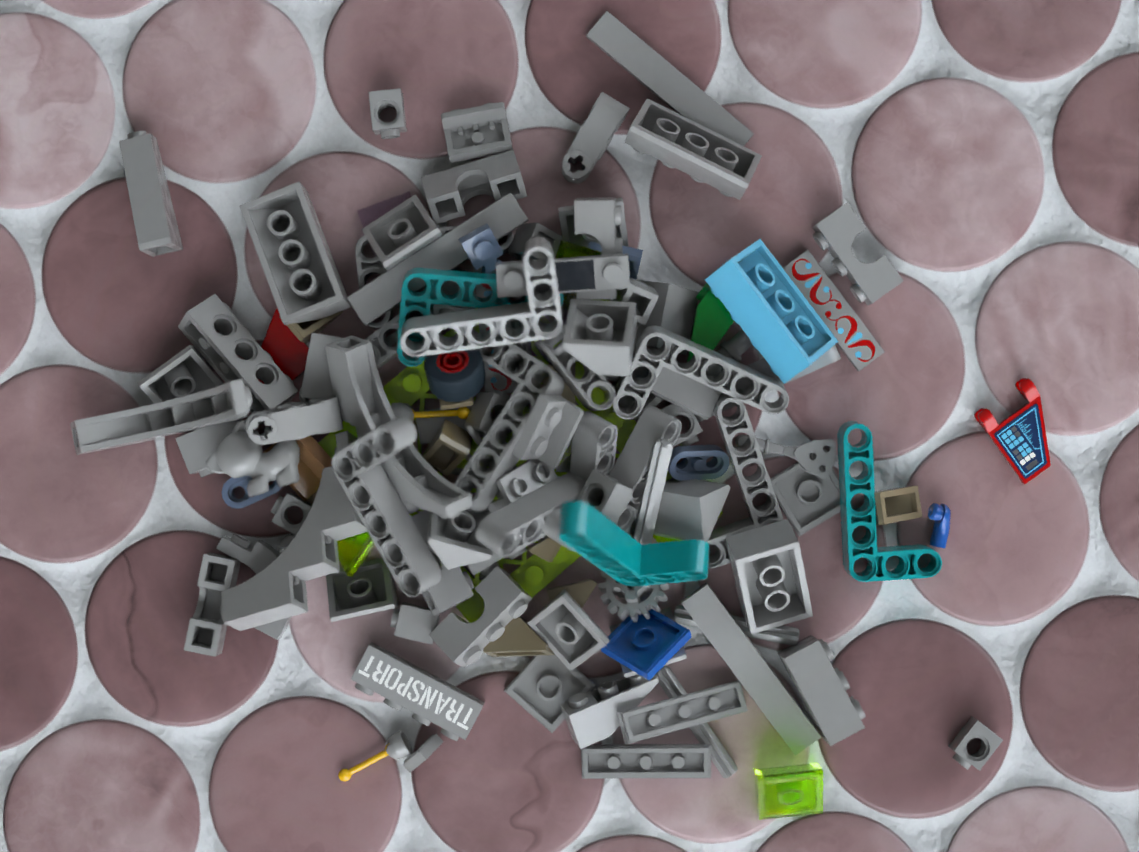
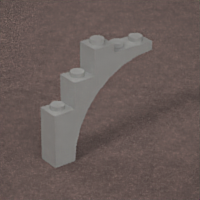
(366, 406)
(161, 419)

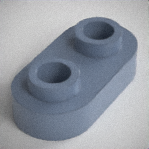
(694, 462)
(234, 502)

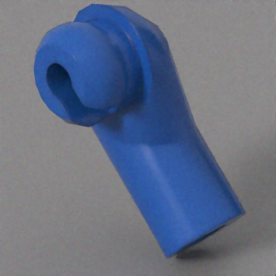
(941, 516)

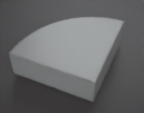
(422, 752)

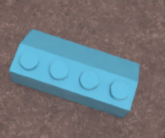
(771, 311)

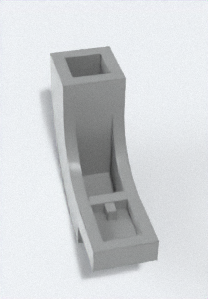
(257, 560)

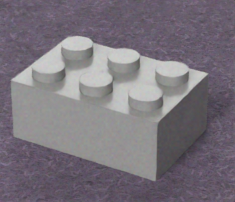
(769, 576)
(823, 689)

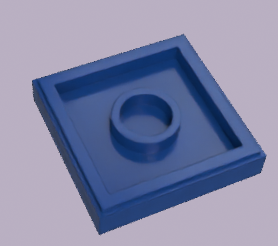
(646, 643)

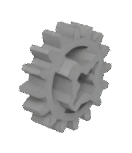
(639, 600)

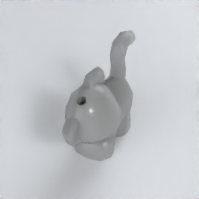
(242, 457)

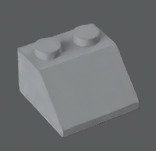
(602, 335)

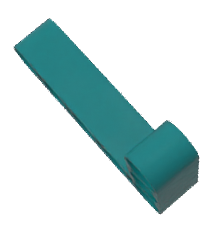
(433, 294)
(866, 516)
(624, 557)

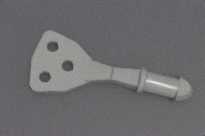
(801, 453)

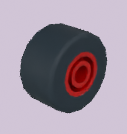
(455, 374)

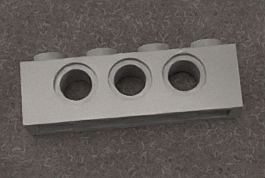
(222, 350)

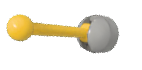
(407, 411)
(396, 747)

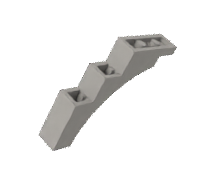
(313, 553)

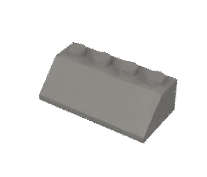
(692, 149)
(295, 255)

